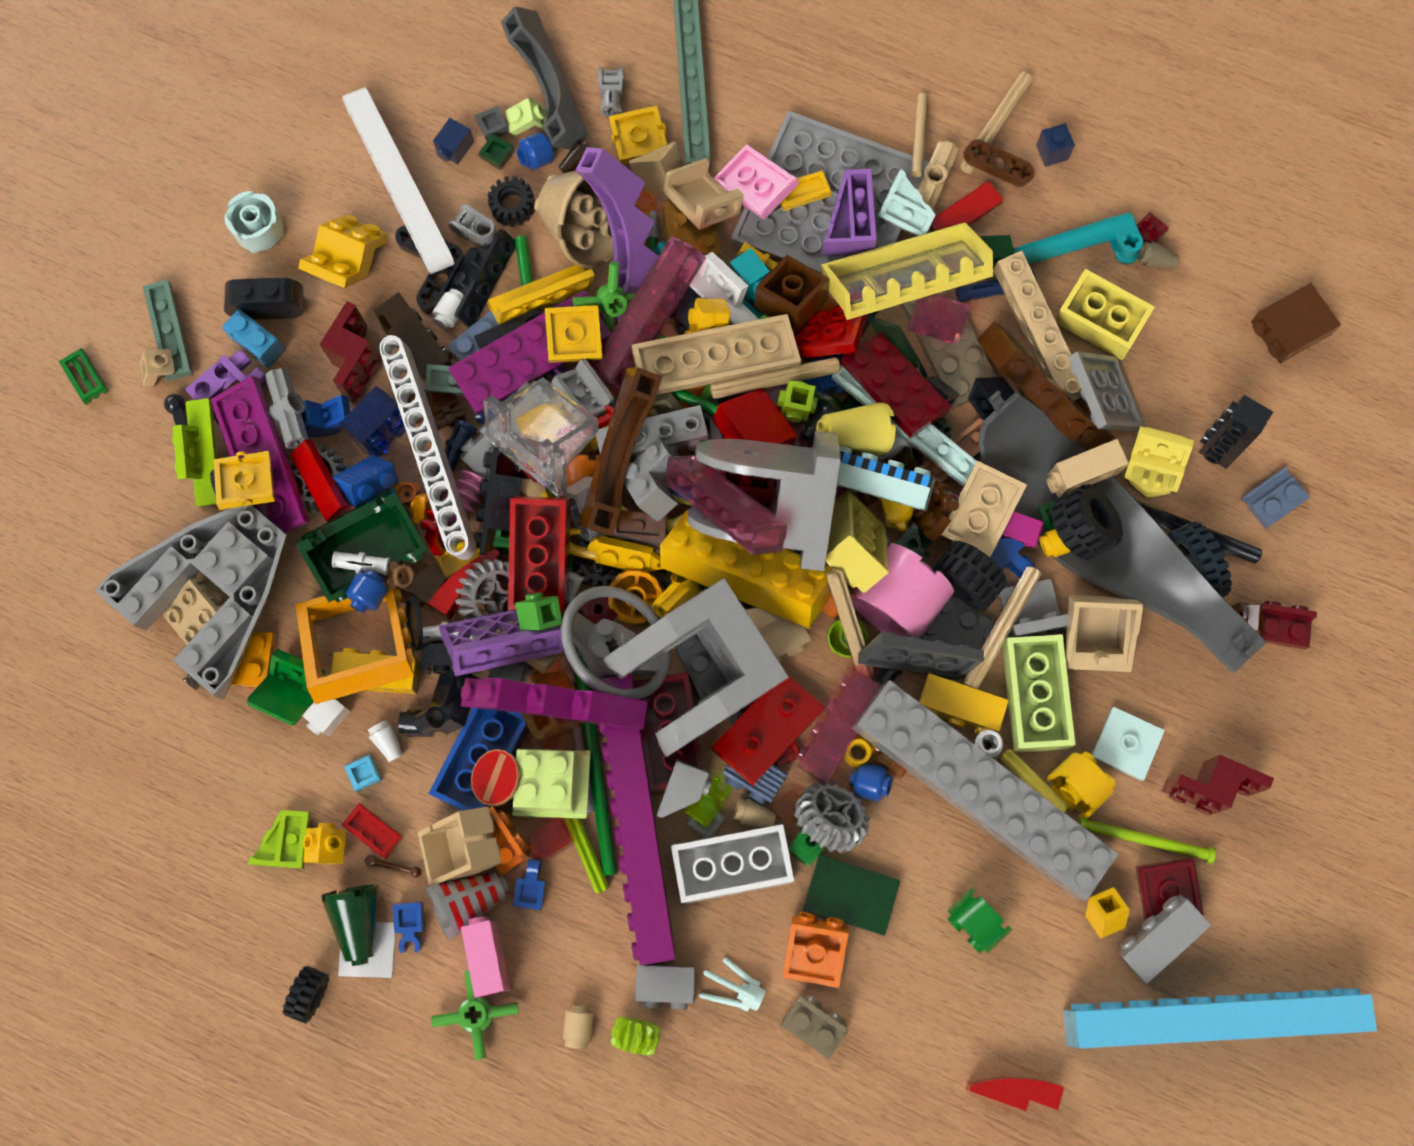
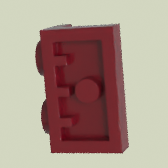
(1287, 625)

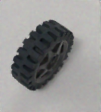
(1204, 554)

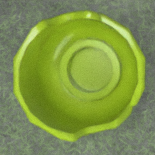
(837, 639)

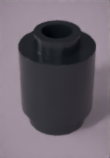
(407, 726)

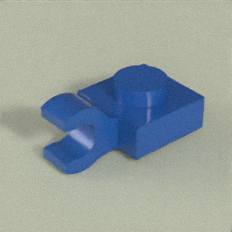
(530, 891)

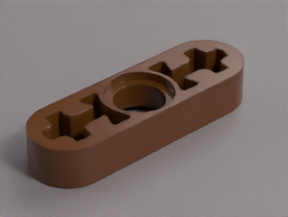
(988, 166)

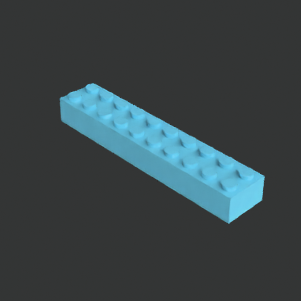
(1222, 1019)

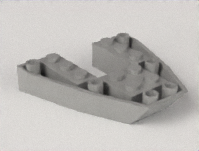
(233, 550)

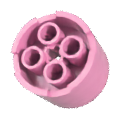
(904, 598)

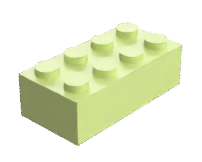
(1038, 693)

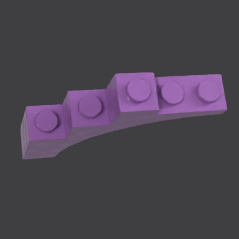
(618, 192)

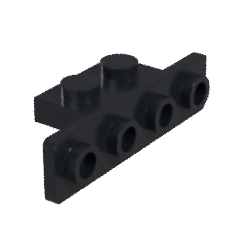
(480, 275)
(495, 505)

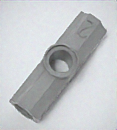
(286, 407)

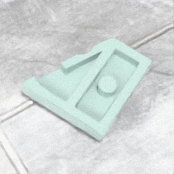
(906, 207)

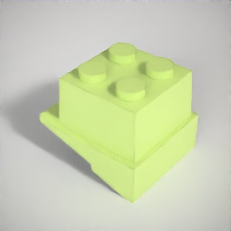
(552, 784)

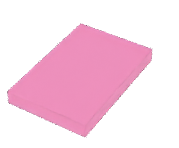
(758, 179)

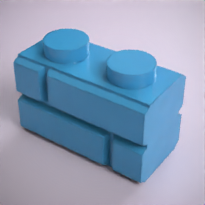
(253, 338)

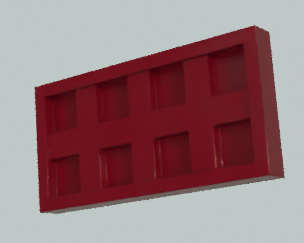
(896, 382)

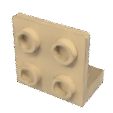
(194, 607)

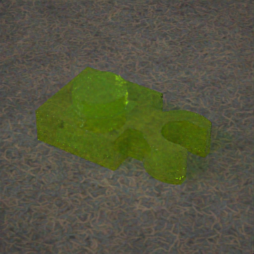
(708, 806)

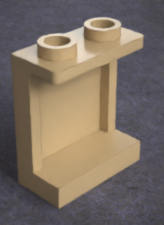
(700, 195)

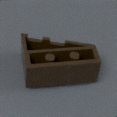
(406, 323)

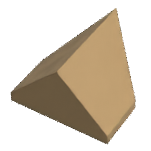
(654, 166)

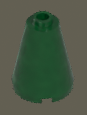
(354, 920)

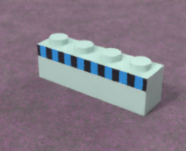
(885, 480)

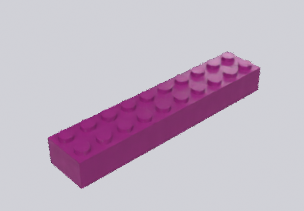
(638, 839)

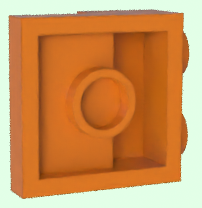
(815, 950)

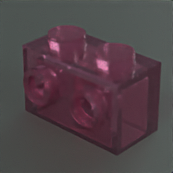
(939, 318)

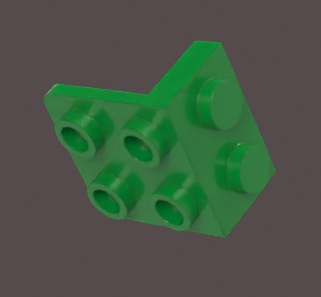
(284, 690)

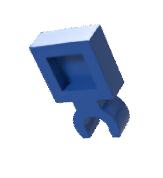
(409, 920)

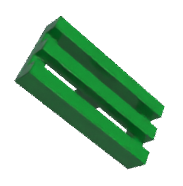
(93, 392)

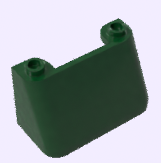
(375, 527)

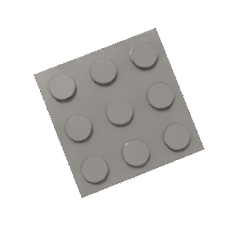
(1106, 392)

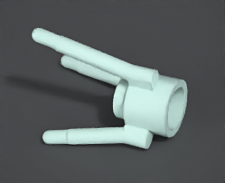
(749, 994)

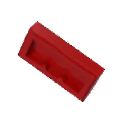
(372, 831)

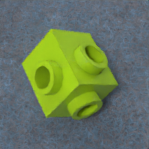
(802, 394)

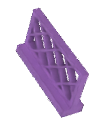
(497, 649)

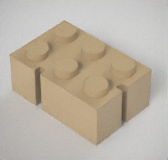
(459, 846)

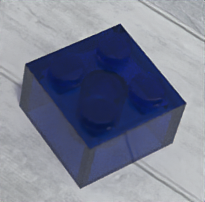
(374, 423)

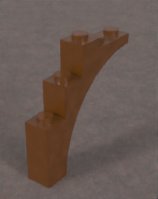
(1041, 388)

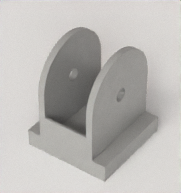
(803, 488)

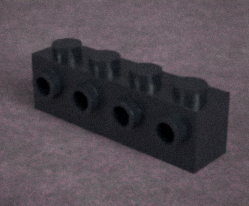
(1234, 431)

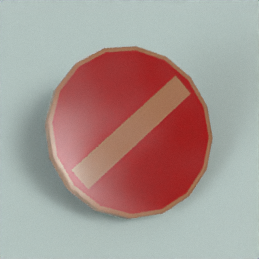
(495, 777)

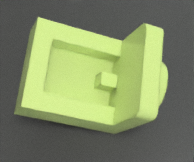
(524, 116)

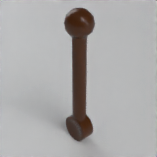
(372, 861)

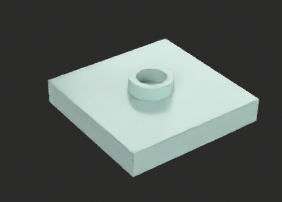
(1127, 744)

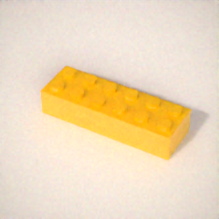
(762, 580)

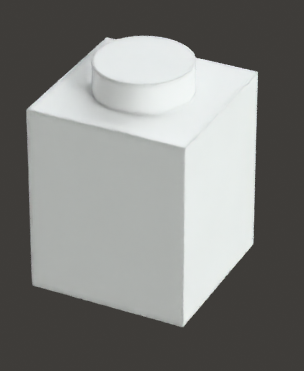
(325, 716)

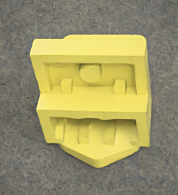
(1158, 462)

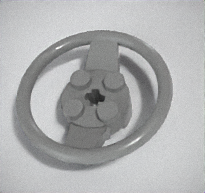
(606, 636)

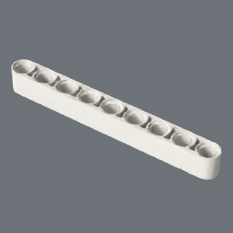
(398, 181)
(434, 457)

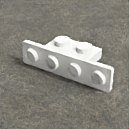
(720, 282)

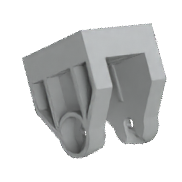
(732, 644)

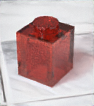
(550, 840)

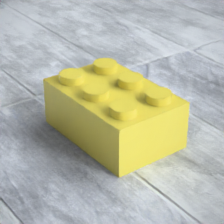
(1104, 314)

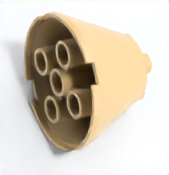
(576, 219)

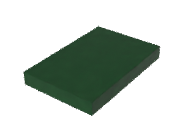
(851, 894)

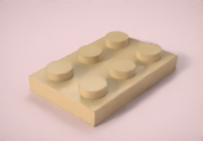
(984, 508)

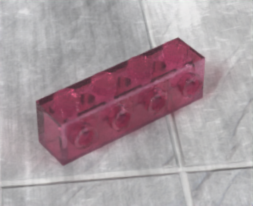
(835, 734)

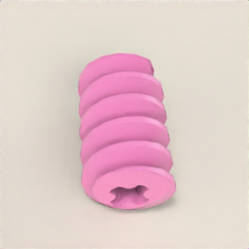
(468, 491)

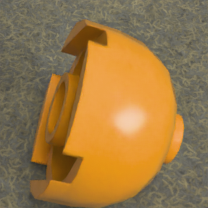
(640, 584)

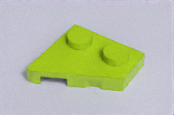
(284, 841)

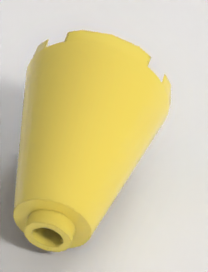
(862, 428)

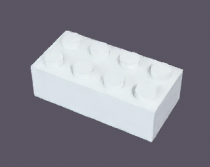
(732, 864)

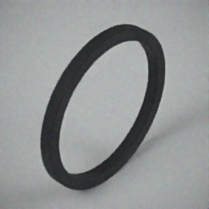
(410, 600)

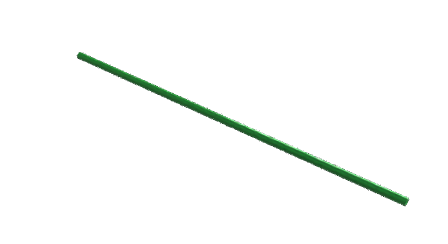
(589, 729)

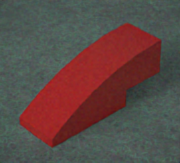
(445, 597)
(1018, 1091)

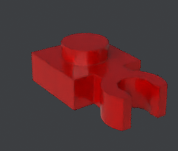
(432, 536)

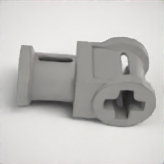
(611, 88)

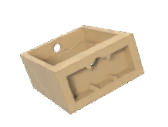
(1087, 468)

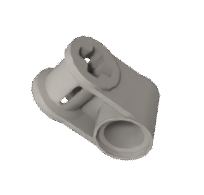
(472, 224)

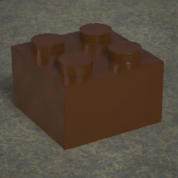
(793, 291)

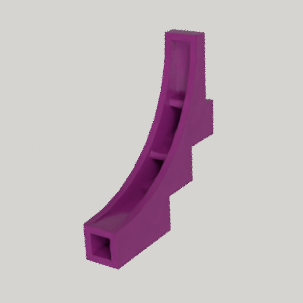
(554, 702)

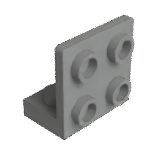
(1040, 613)

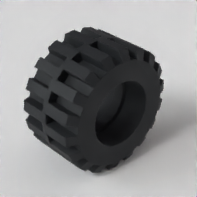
(1087, 522)
(972, 574)

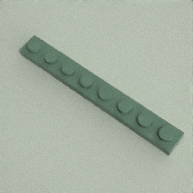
(691, 81)

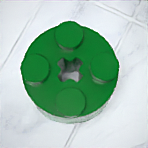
(978, 921)

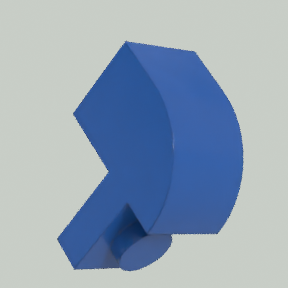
(324, 418)
(1007, 556)

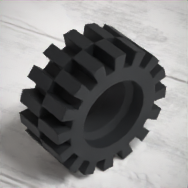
(508, 188)
(305, 994)

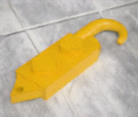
(617, 553)

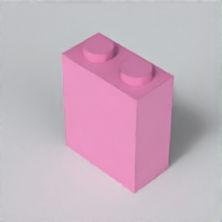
(485, 957)

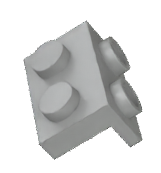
(585, 388)

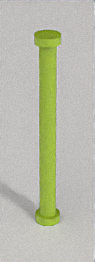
(1207, 854)

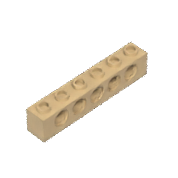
(1037, 321)

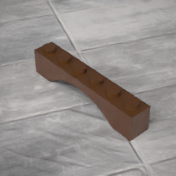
(631, 409)

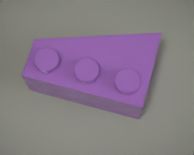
(853, 219)

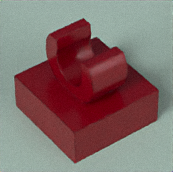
(1151, 228)

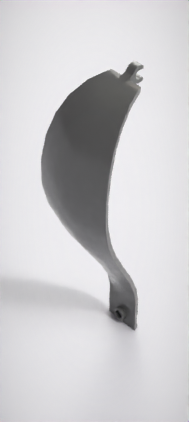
(1144, 564)

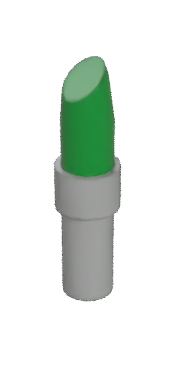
(653, 237)

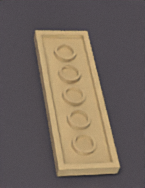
(719, 353)

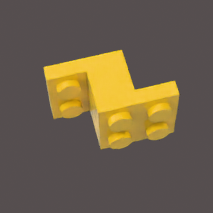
(343, 251)

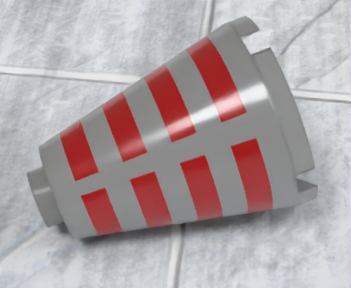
(465, 899)

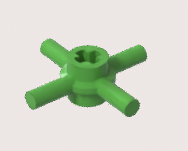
(610, 297)
(462, 1017)

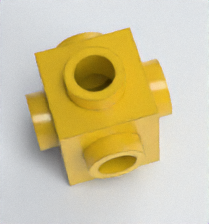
(324, 844)

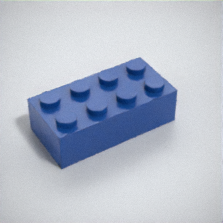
(482, 732)

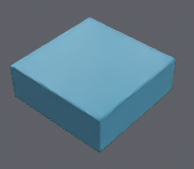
(363, 773)

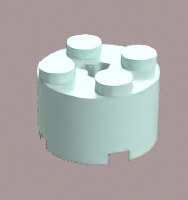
(254, 221)

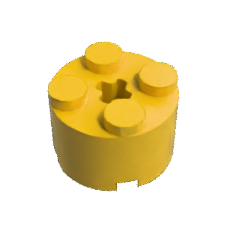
(1082, 783)

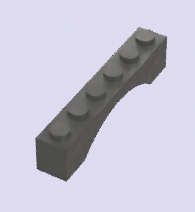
(529, 38)

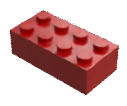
(539, 548)

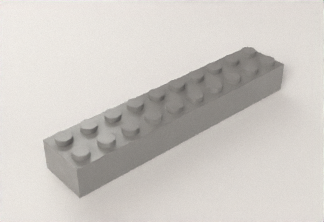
(984, 791)

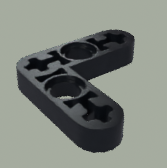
(425, 291)

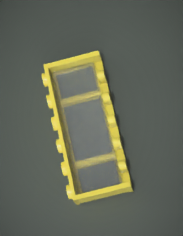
(908, 270)

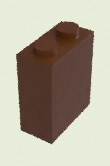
(1295, 323)

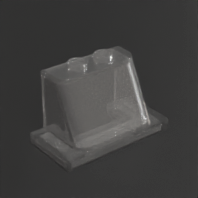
(540, 431)

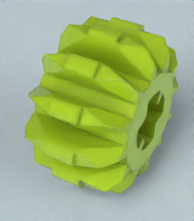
(635, 1035)

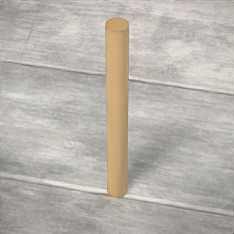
(919, 135)

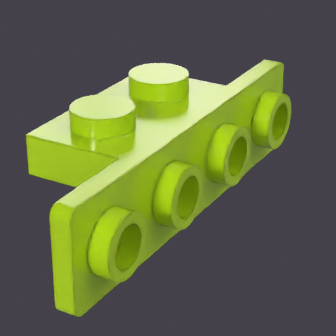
(196, 449)

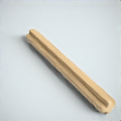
(1001, 115)
(774, 378)
(848, 618)
(1003, 625)

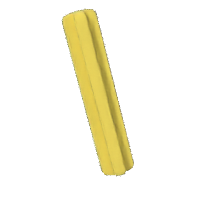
(1028, 776)

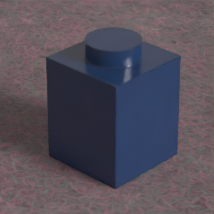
(453, 141)
(1055, 144)

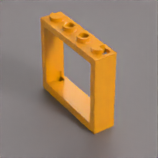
(361, 677)

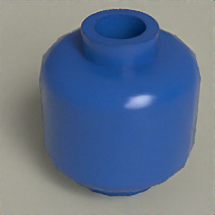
(535, 151)
(366, 591)
(871, 782)

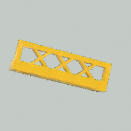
(541, 293)

